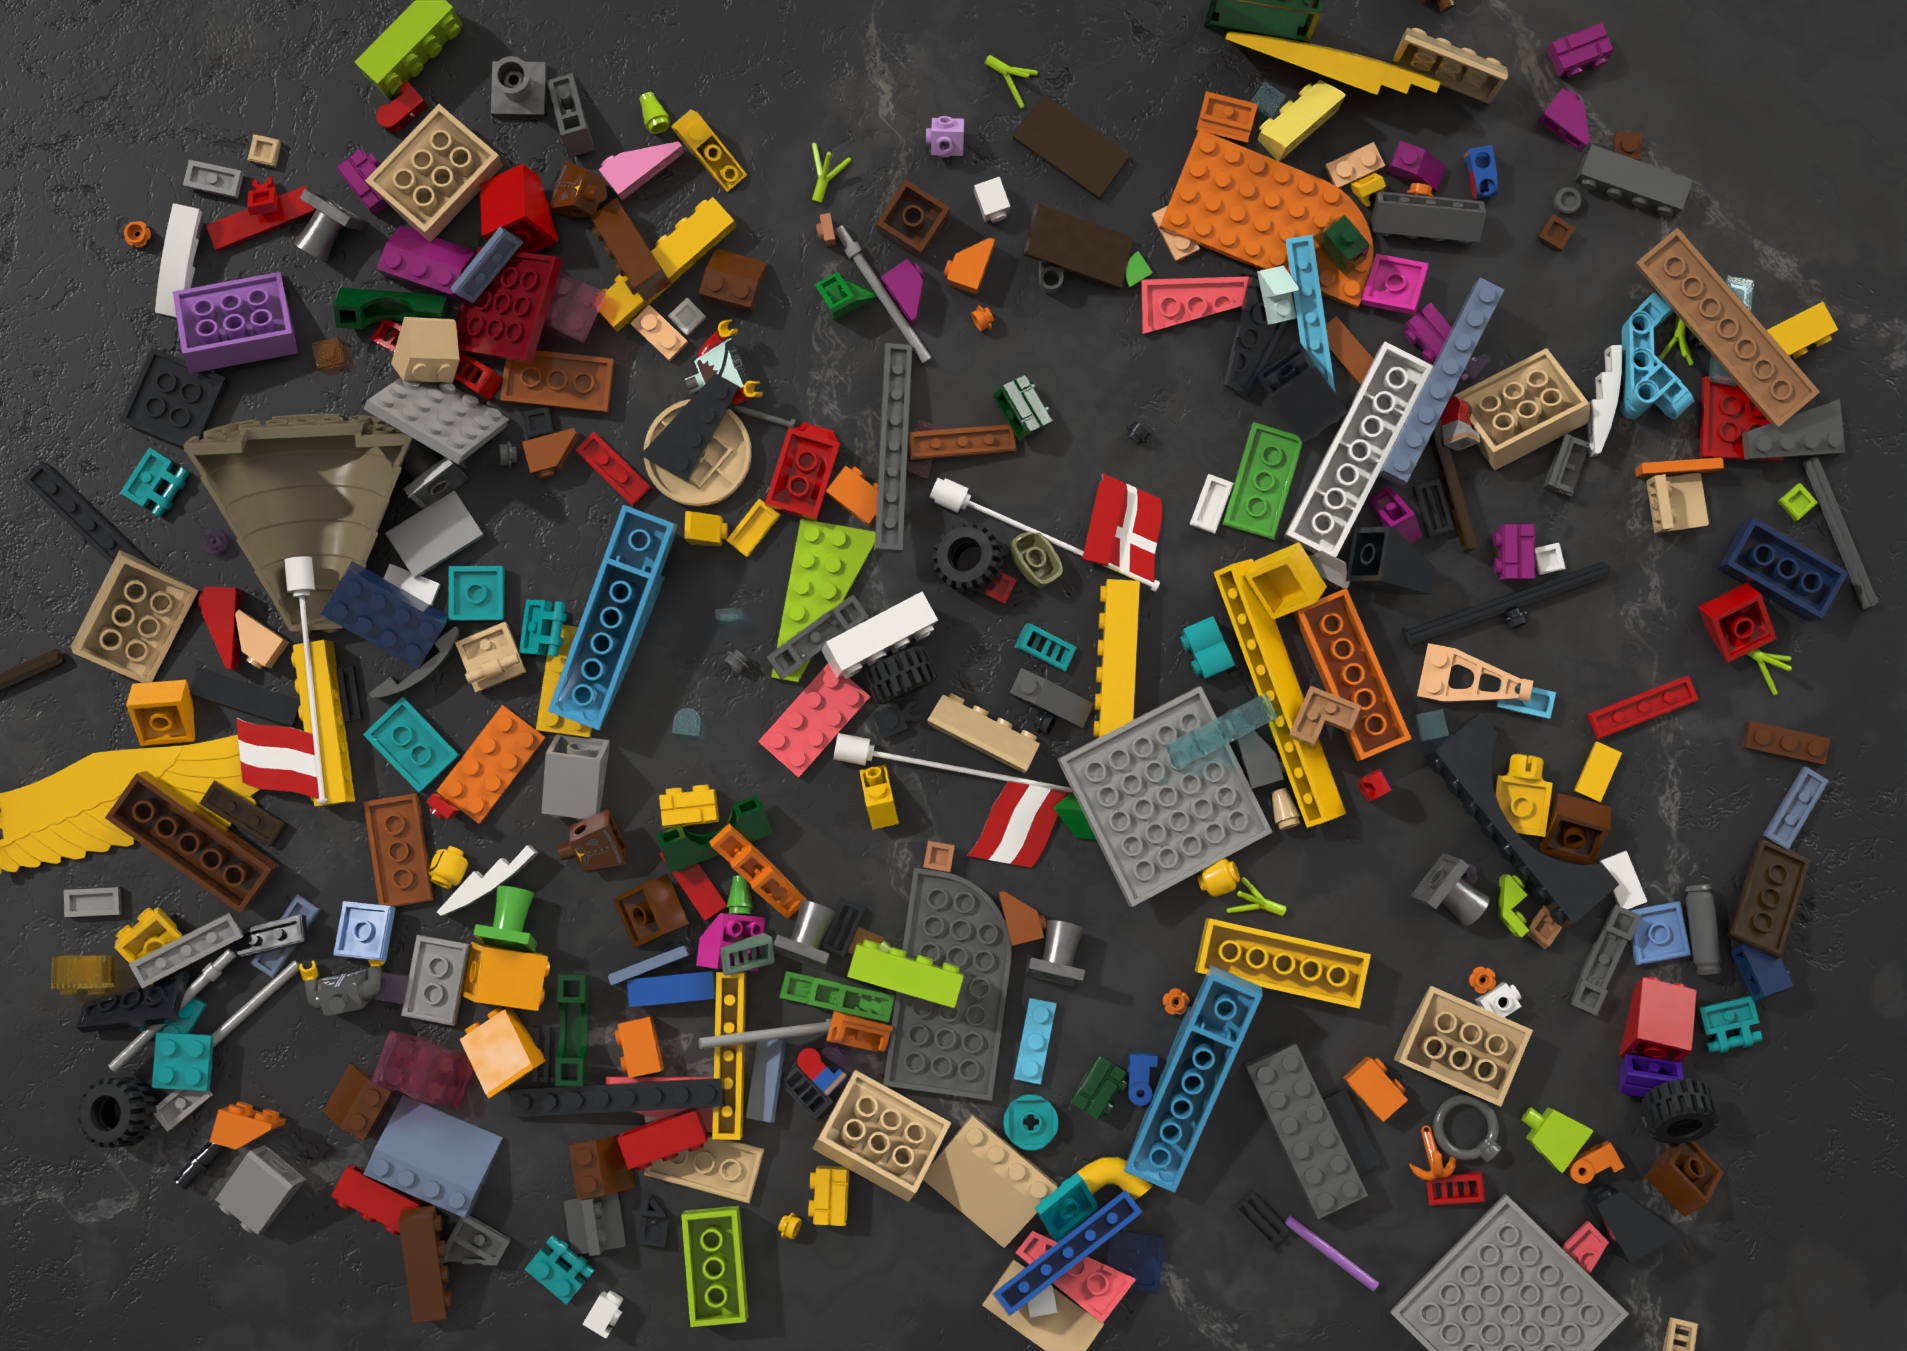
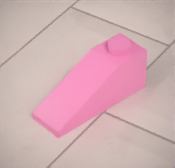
(636, 167)

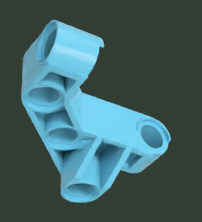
(1654, 380)

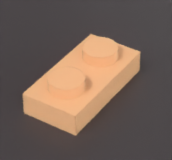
(1354, 165)
(1178, 246)
(659, 333)

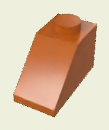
(969, 266)

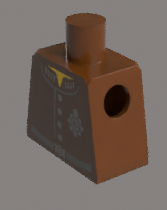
(577, 192)
(595, 843)

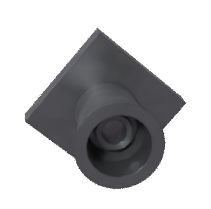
(518, 88)
(325, 224)
(431, 478)
(1445, 886)
(807, 936)
(1058, 955)

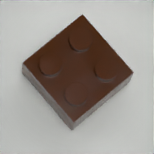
(913, 219)

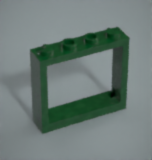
(1263, 20)

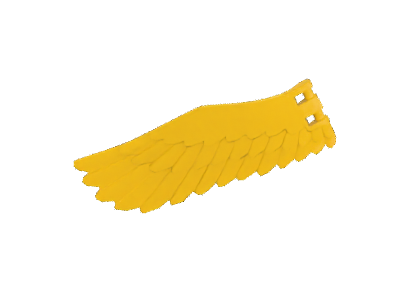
(69, 809)

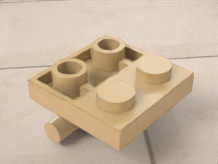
(490, 657)

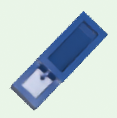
(671, 988)

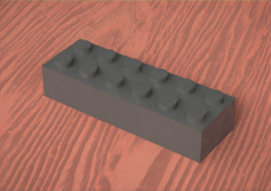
(1305, 1130)

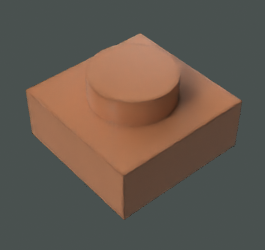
(825, 230)
(939, 856)

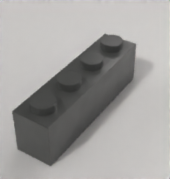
(1633, 180)
(1428, 217)

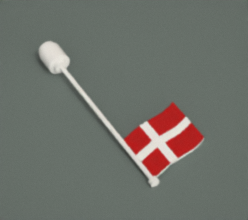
(1134, 539)

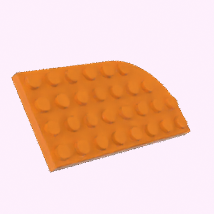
(1252, 203)

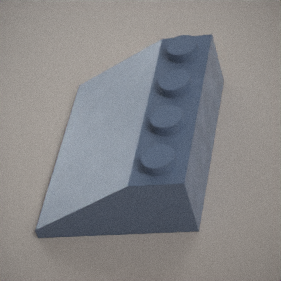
(434, 1156)

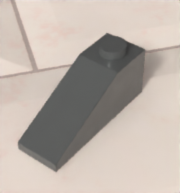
(570, 115)
(1051, 698)
(1259, 760)

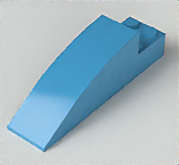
(615, 616)
(1192, 1077)

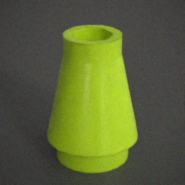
(654, 115)

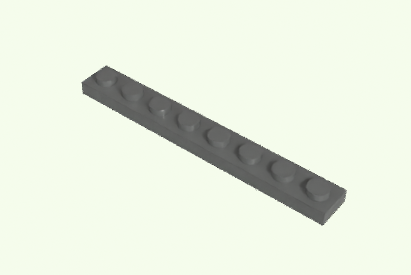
(893, 448)

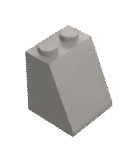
(574, 776)
(259, 1189)

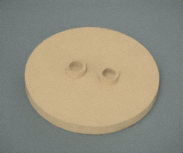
(719, 470)

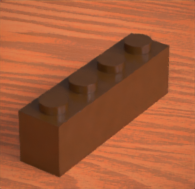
(630, 250)
(424, 1264)

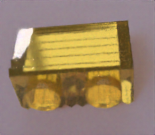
(82, 972)

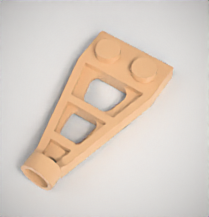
(1437, 672)

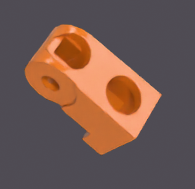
(1594, 1161)

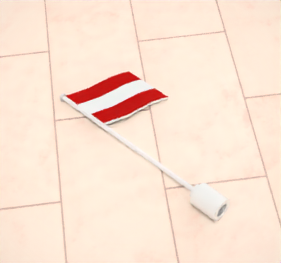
(281, 755)
(1018, 819)

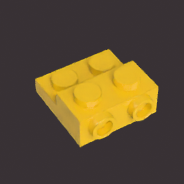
(150, 933)

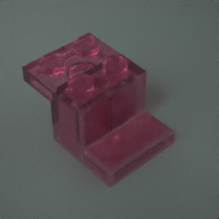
(573, 308)
(423, 1069)

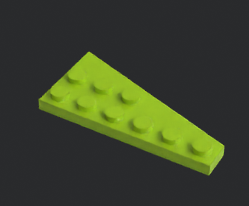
(821, 576)

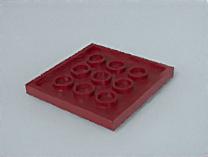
(511, 309)

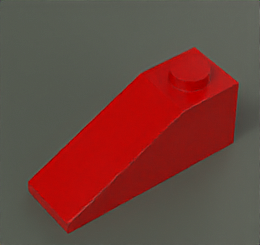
(219, 611)

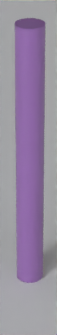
(1331, 1253)

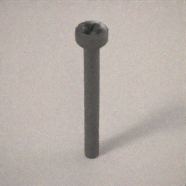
(791, 424)

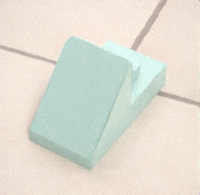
(1276, 292)

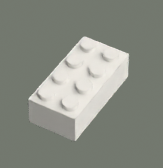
(879, 635)

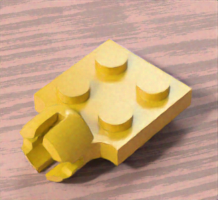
(1524, 795)

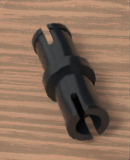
(198, 1164)

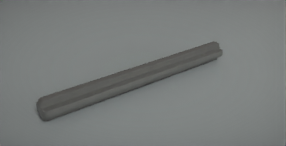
(1840, 532)

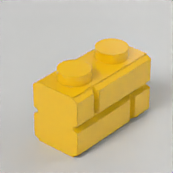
(689, 807)
(830, 1196)

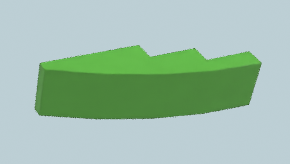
(837, 996)

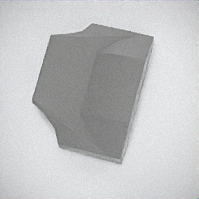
(1331, 569)

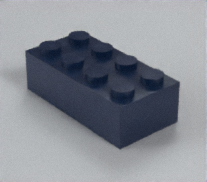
(1783, 570)
(384, 615)

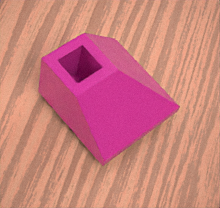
(725, 931)

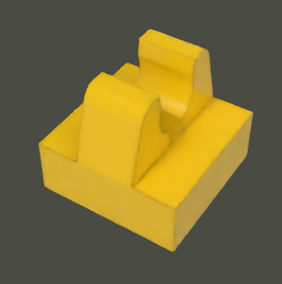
(1366, 185)

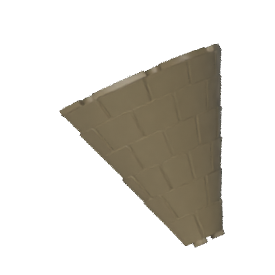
(299, 492)

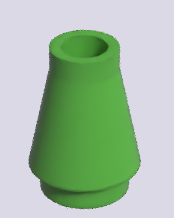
(740, 897)

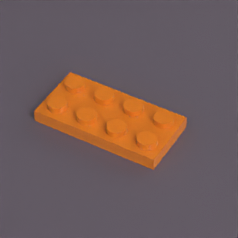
(491, 764)

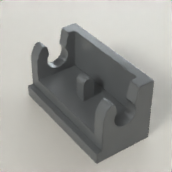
(1566, 465)

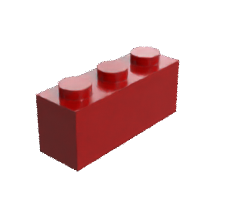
(663, 1139)
(373, 1198)

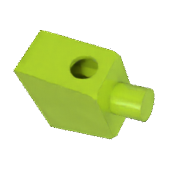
(1555, 1136)

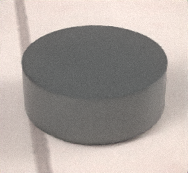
(1567, 201)

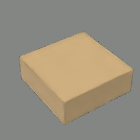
(264, 151)

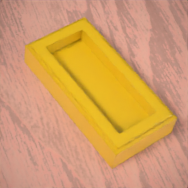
(753, 528)
(1597, 772)

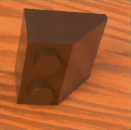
(732, 281)
(1575, 829)
(650, 910)
(358, 1103)
(599, 1167)
(1685, 1176)

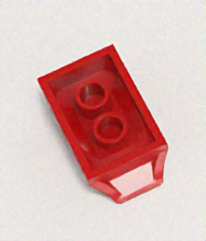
(803, 471)

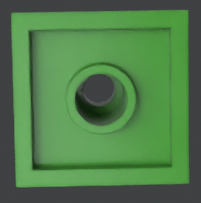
(509, 920)

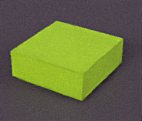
(1797, 502)

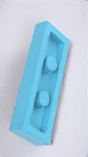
(1035, 1041)

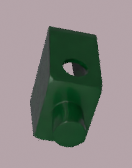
(1343, 244)

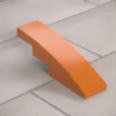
(757, 870)

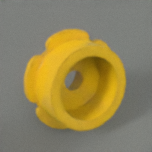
(790, 1226)

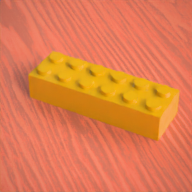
(1284, 962)

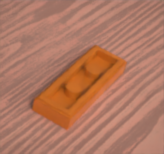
(1679, 467)

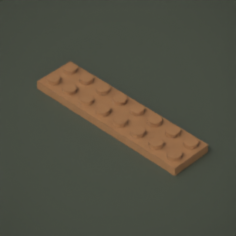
(1726, 328)

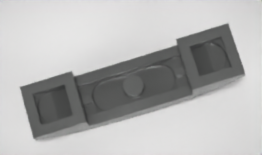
(814, 636)
(444, 644)
(1604, 958)

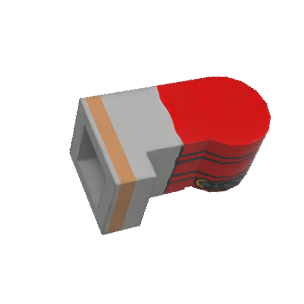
(1457, 425)

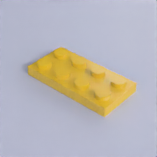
(554, 665)

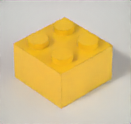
(1285, 581)

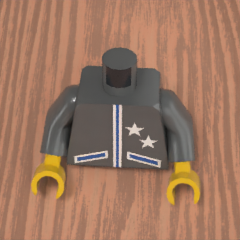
(343, 991)

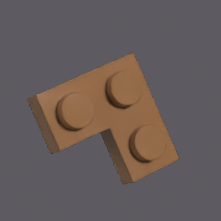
(1322, 708)

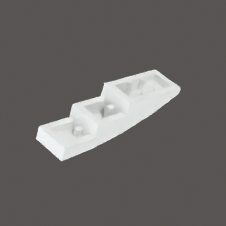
(177, 257)
(1604, 406)
(479, 886)

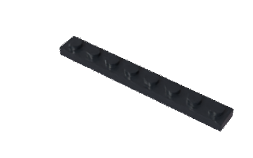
(618, 1097)

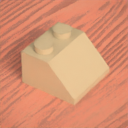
(427, 350)

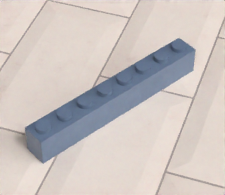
(1441, 381)

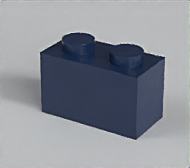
(1761, 973)

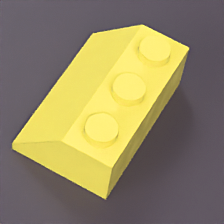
(1300, 118)

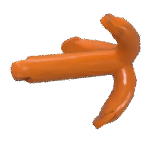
(1434, 1159)

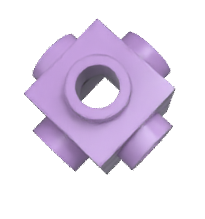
(946, 136)

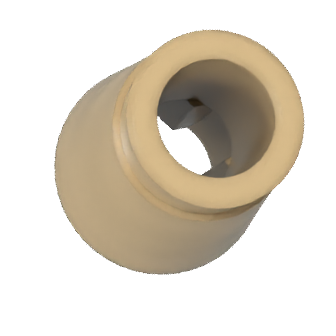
(1285, 811)

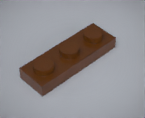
(1786, 743)

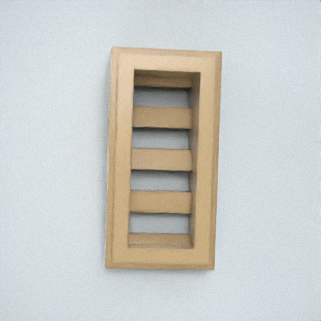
(1671, 1335)

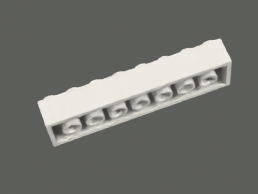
(1358, 450)

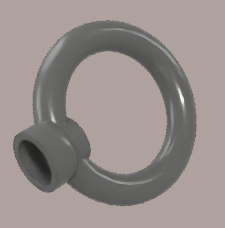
(1487, 1148)

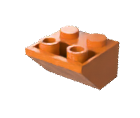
(241, 1125)

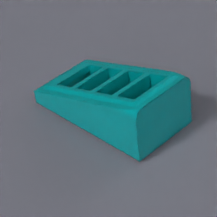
(1024, 637)

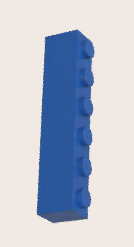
(1067, 1253)

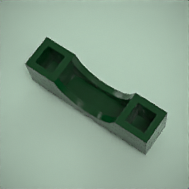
(362, 307)
(687, 848)
(572, 1052)

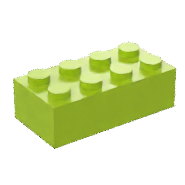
(409, 44)
(906, 975)
(714, 1266)

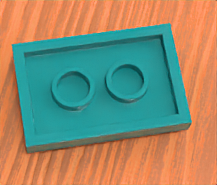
(411, 744)

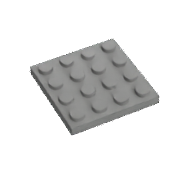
(438, 416)

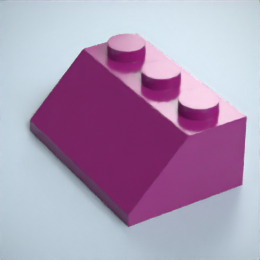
(424, 264)

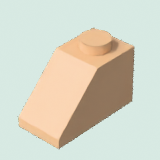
(259, 641)

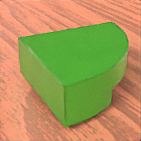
(1136, 270)

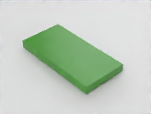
(1263, 481)

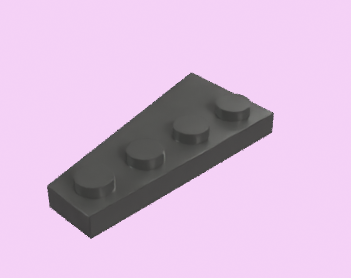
(1804, 434)

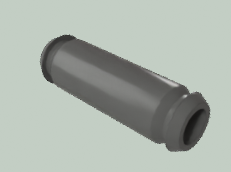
(1703, 929)

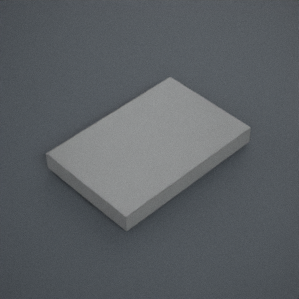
(434, 534)
(436, 980)

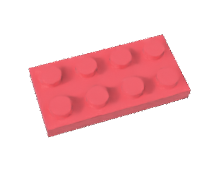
(814, 720)

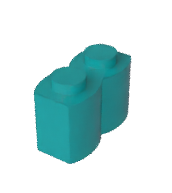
(1207, 648)

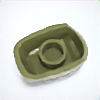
(1035, 558)

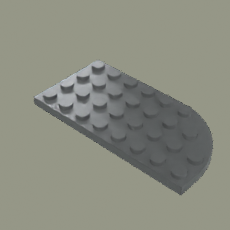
(942, 1045)

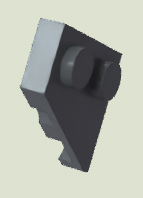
(475, 1243)

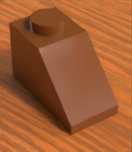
(549, 452)
(1021, 920)

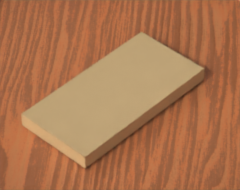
(717, 1168)
(1066, 1330)

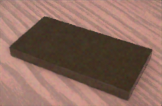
(1071, 146)
(1078, 246)
(1768, 899)

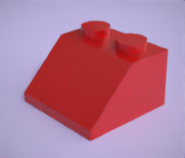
(1737, 622)

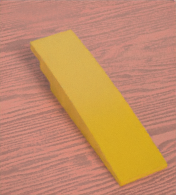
(1338, 64)

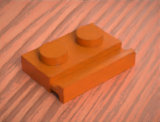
(1226, 116)

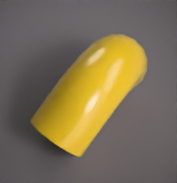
(1111, 1171)

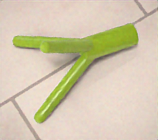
(1006, 70)
(823, 178)
(1679, 335)
(1773, 659)
(1261, 902)

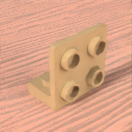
(1677, 502)

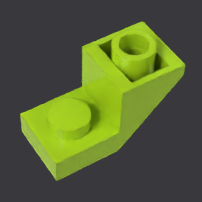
(1509, 896)

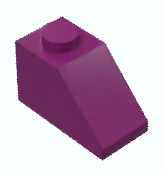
(1567, 119)
(1416, 165)
(905, 287)
(1395, 513)

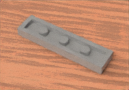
(186, 949)

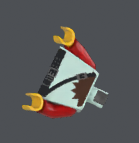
(721, 357)

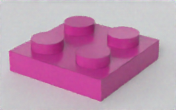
(1395, 284)

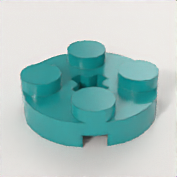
(1042, 1132)

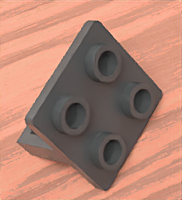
(594, 1224)

